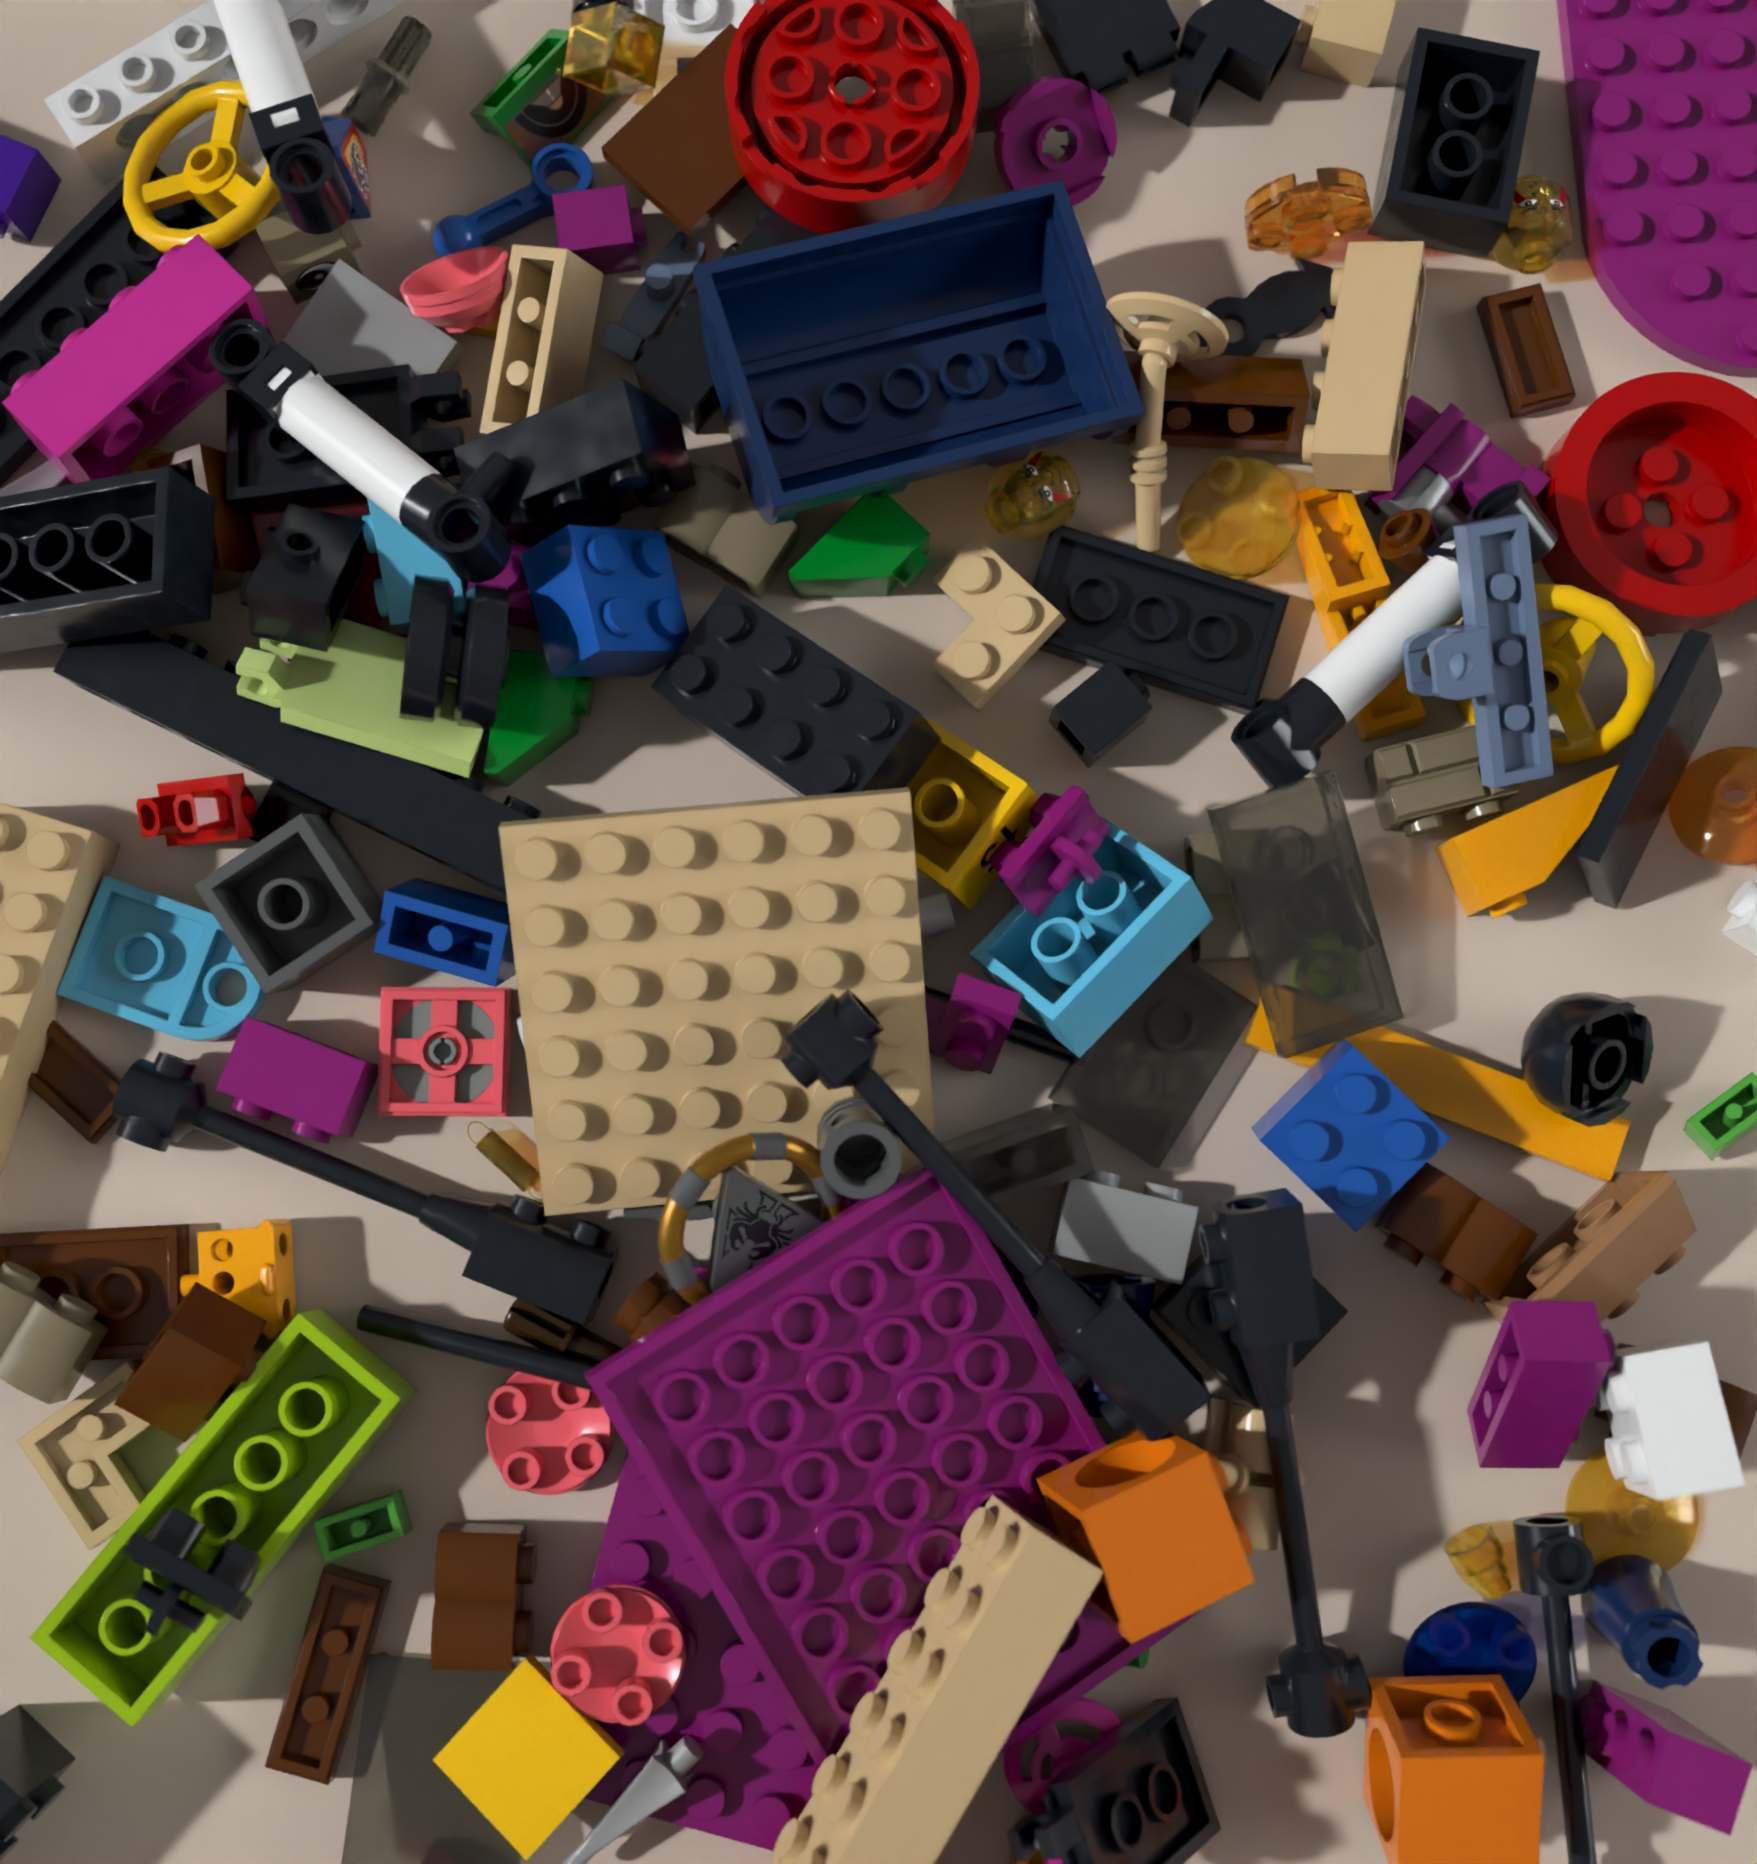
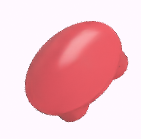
(547, 1434)
(618, 1654)

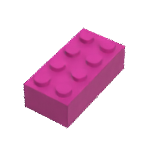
(135, 366)

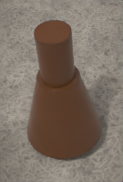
(1406, 538)

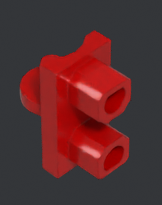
(199, 810)

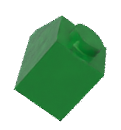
(864, 553)
(533, 716)

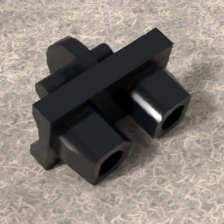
(166, 1555)

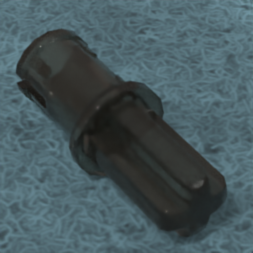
(387, 76)

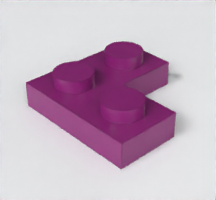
(972, 1024)

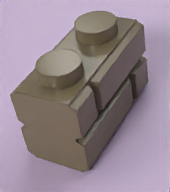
(1430, 780)

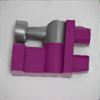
(1447, 464)

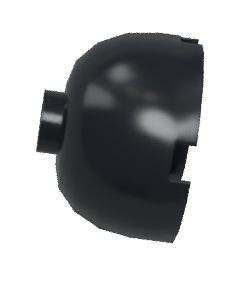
(1585, 1055)

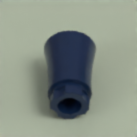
(1640, 1615)

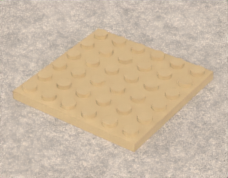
(676, 958)

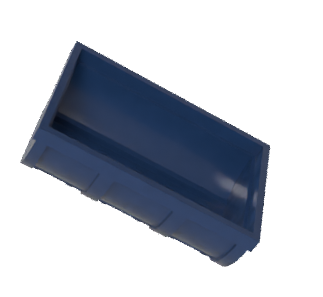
(912, 349)

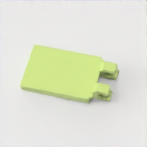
(356, 697)

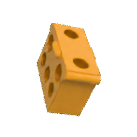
(259, 1268)

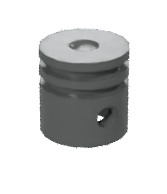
(857, 1149)

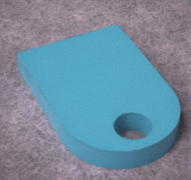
(157, 965)

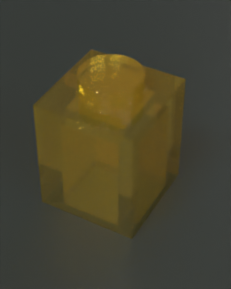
(613, 49)

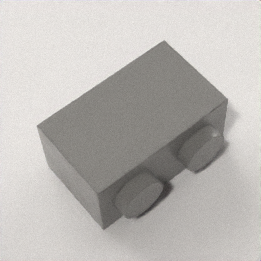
(1124, 1228)

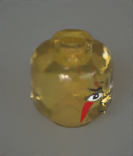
(1538, 227)
(1032, 496)

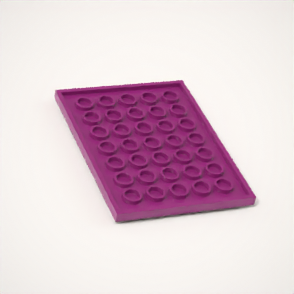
(838, 1434)

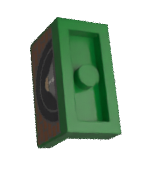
(537, 102)

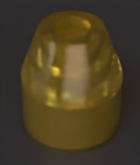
(1481, 1561)

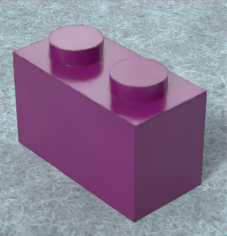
(298, 1079)

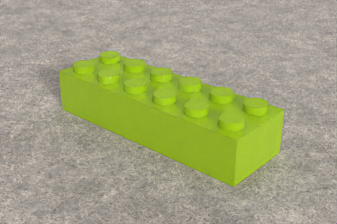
(248, 1477)

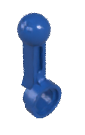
(517, 209)

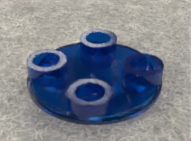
(1473, 1641)

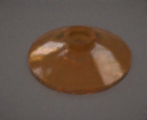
(1708, 823)

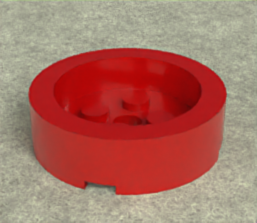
(860, 161)
(1658, 441)

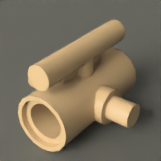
(1239, 1442)

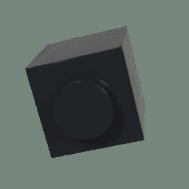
(1101, 712)

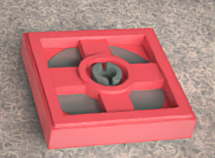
(445, 1051)

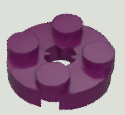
(1065, 107)

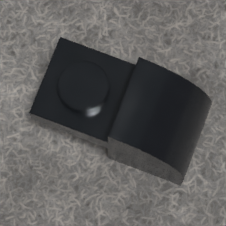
(1231, 43)

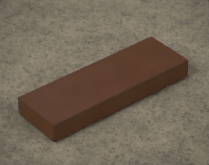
(328, 1674)

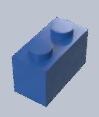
(447, 931)

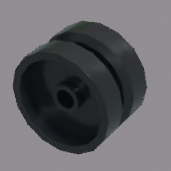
(459, 653)

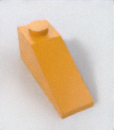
(1520, 849)

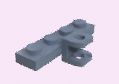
(1494, 653)

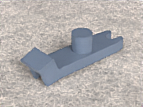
(656, 297)

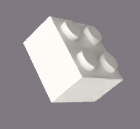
(1668, 1421)

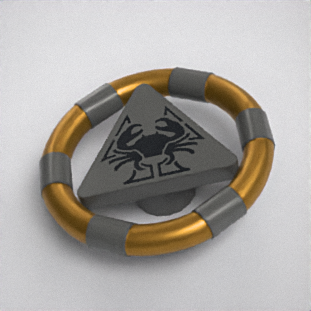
(748, 1214)

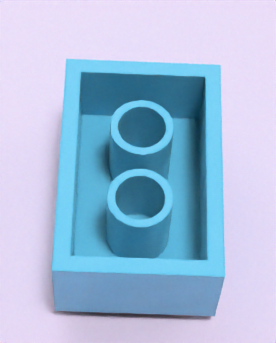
(1096, 942)

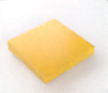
(528, 1757)

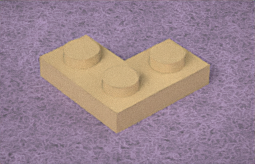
(1006, 625)
(81, 1462)

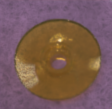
(1608, 1522)

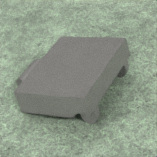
(363, 327)

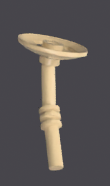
(1158, 349)

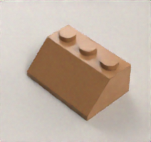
(1606, 1247)

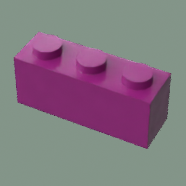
(1539, 1383)
(1663, 1757)

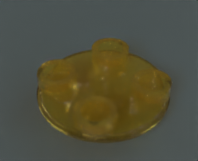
(1239, 517)

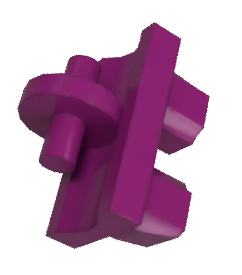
(1055, 851)

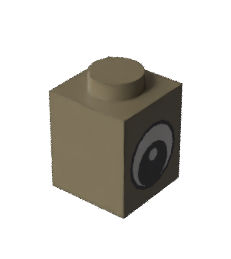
(306, 258)

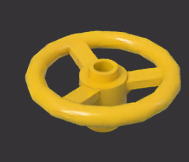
(211, 173)
(1566, 657)

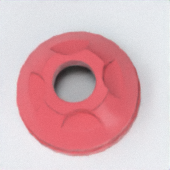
(459, 288)

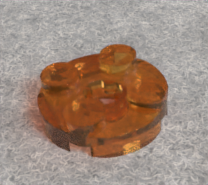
(1307, 214)

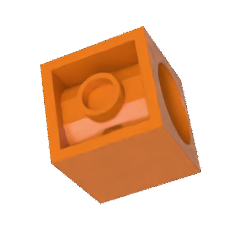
(1154, 1529)
(1452, 1771)

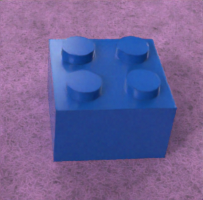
(605, 601)
(1349, 1134)

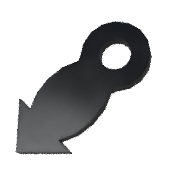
(1277, 307)

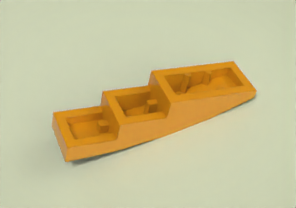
(1346, 588)

